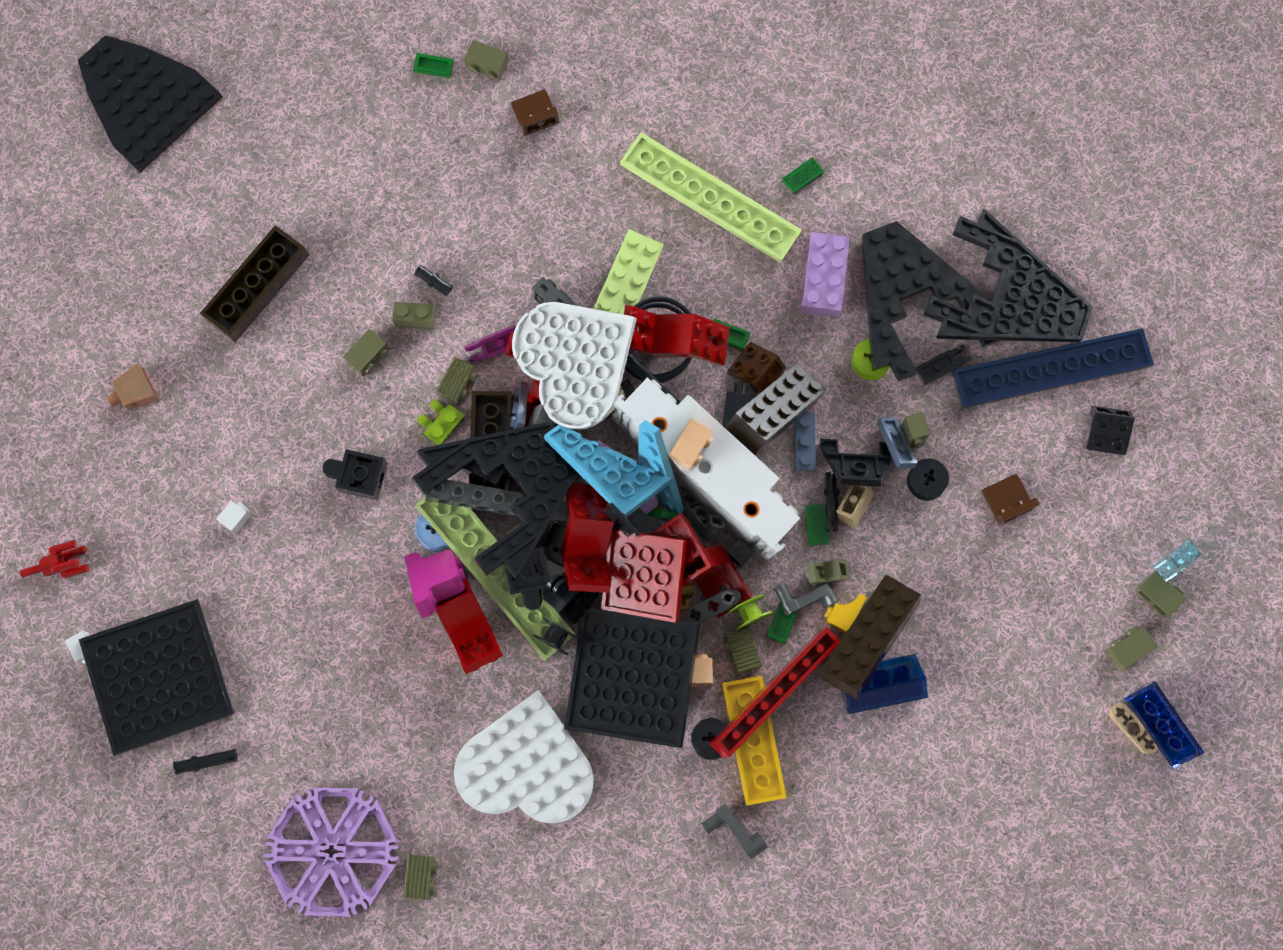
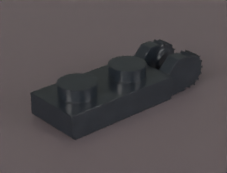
(941, 365)

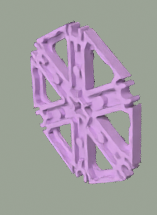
(340, 869)

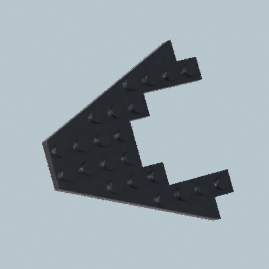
(896, 269)
(532, 465)

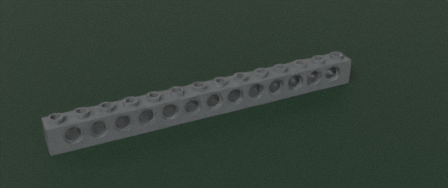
(501, 501)

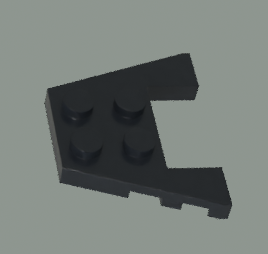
(857, 468)

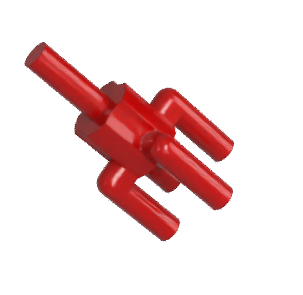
(58, 561)

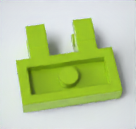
(444, 424)

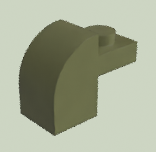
(830, 571)

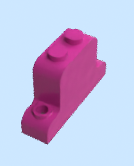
(434, 579)

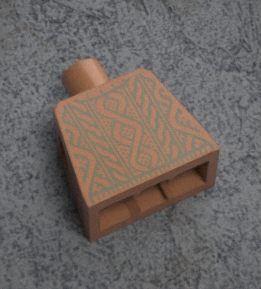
(133, 389)

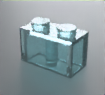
(1177, 560)

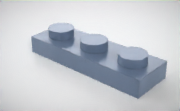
(519, 407)
(897, 442)
(805, 443)

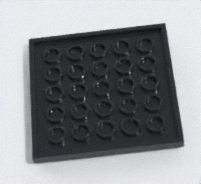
(156, 677)
(632, 677)

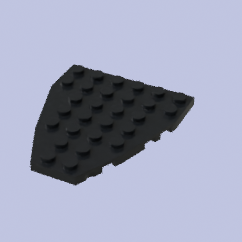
(143, 97)

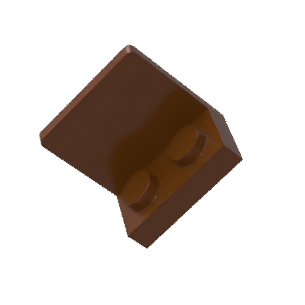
(535, 112)
(757, 367)
(1008, 499)

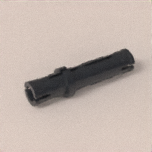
(831, 493)
(197, 763)

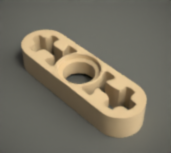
(1125, 728)

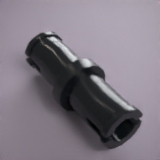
(433, 280)

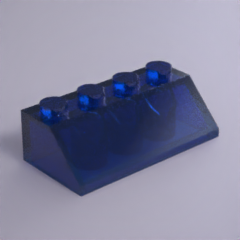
(892, 683)
(1163, 724)

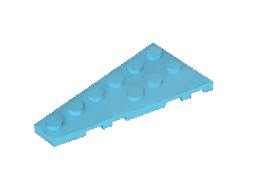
(654, 455)
(608, 471)

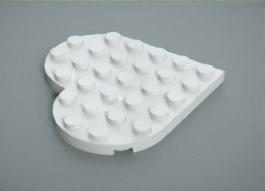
(576, 358)
(525, 764)

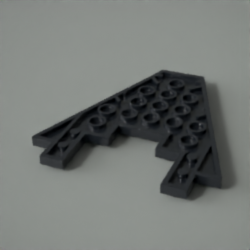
(1026, 302)

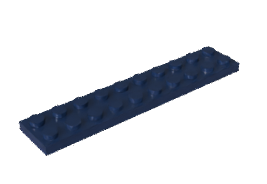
(1052, 368)

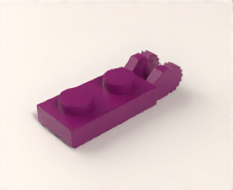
(490, 345)

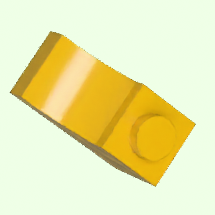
(843, 616)

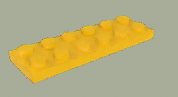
(758, 755)

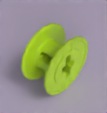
(862, 365)
(750, 612)

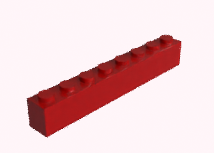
(774, 693)

